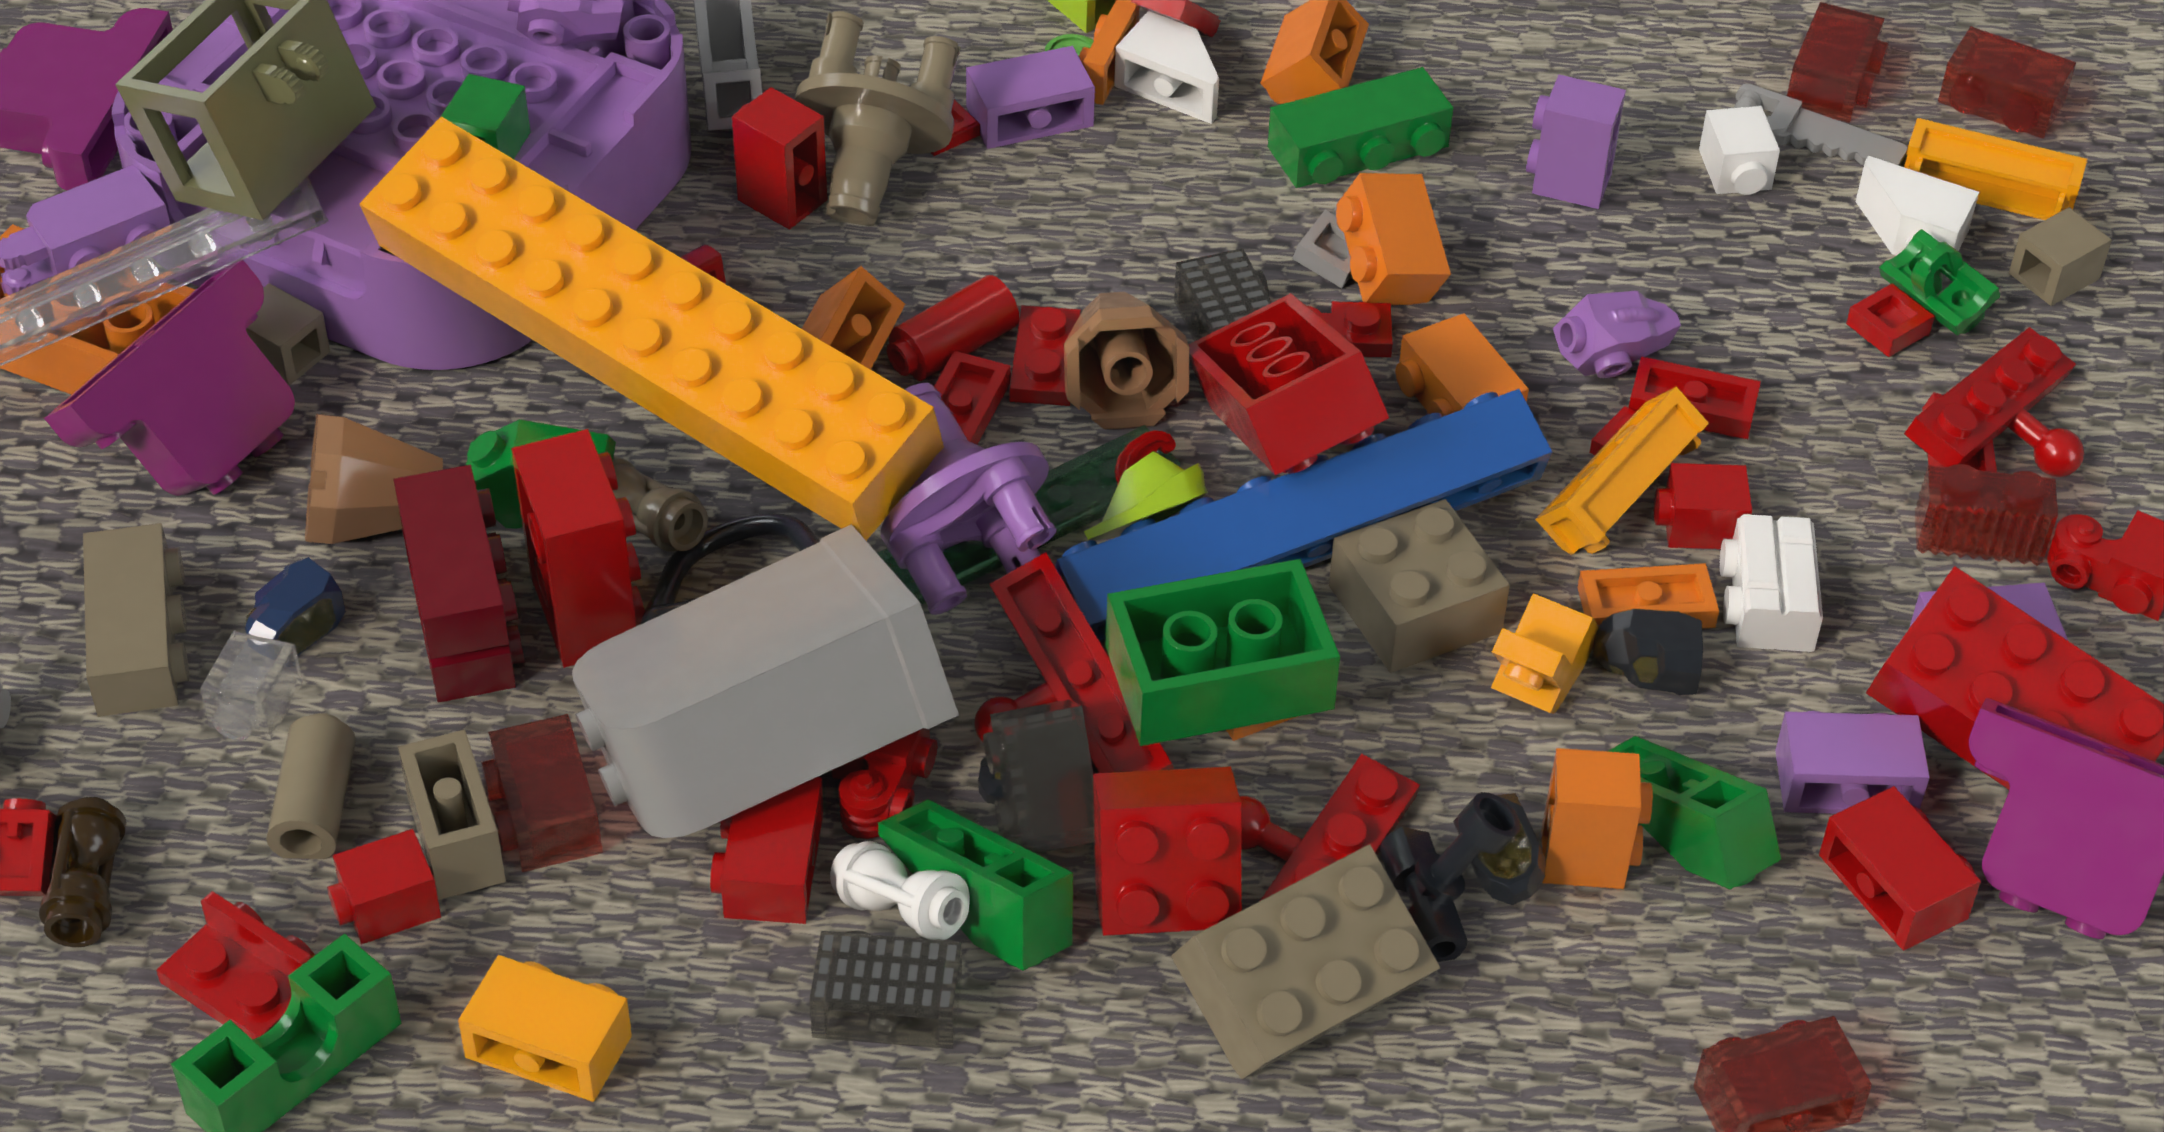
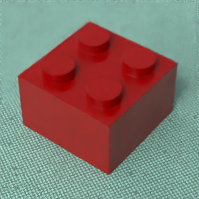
(1167, 849)

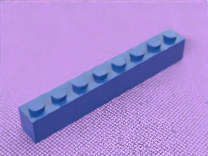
(1268, 521)

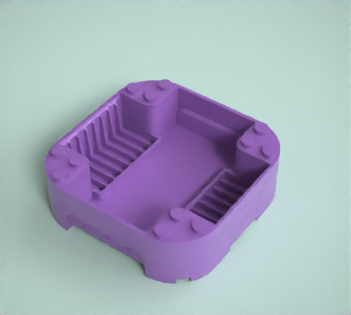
(601, 121)

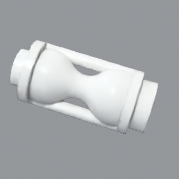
(876, 880)

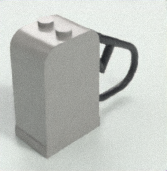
(758, 678)

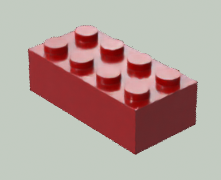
(1287, 384)
(1983, 646)

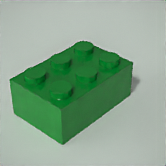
(1221, 652)

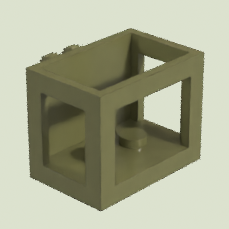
(264, 116)

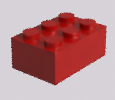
(577, 542)

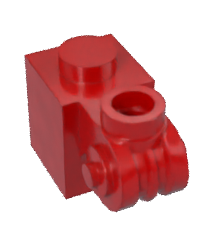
(2121, 570)
(882, 782)

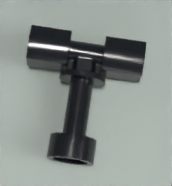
(1437, 879)

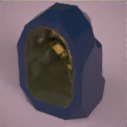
(297, 606)

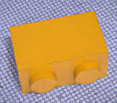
(546, 1027)

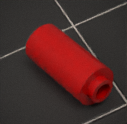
(954, 324)

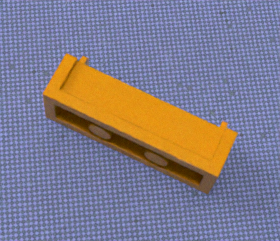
(2002, 170)
(1622, 472)

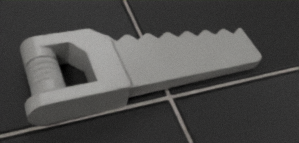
(1816, 131)

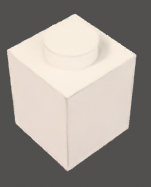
(1739, 150)

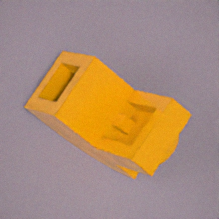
(1543, 653)

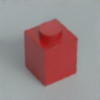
(1702, 504)
(384, 887)

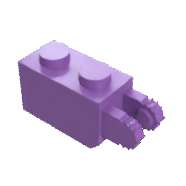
(80, 227)

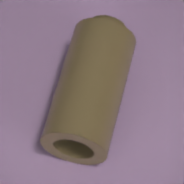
(311, 788)

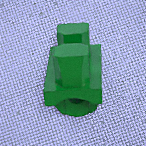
(1919, 275)

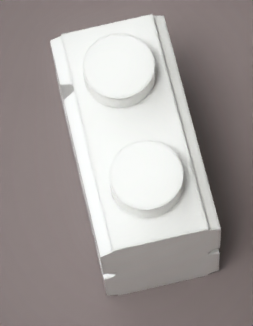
(1773, 583)

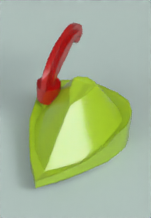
(1148, 486)

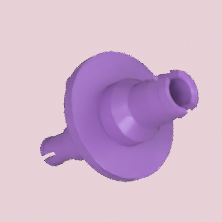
(965, 498)

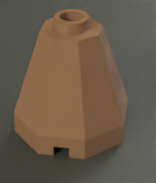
(1125, 362)
(353, 480)

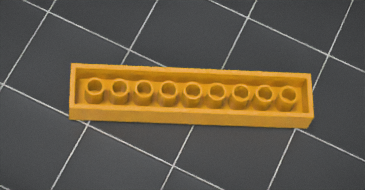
(655, 328)

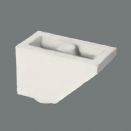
(1168, 66)
(1905, 201)

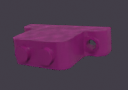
(63, 90)
(187, 391)
(2076, 822)

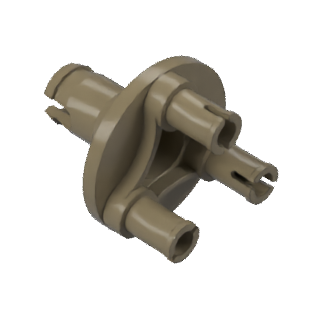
(874, 117)

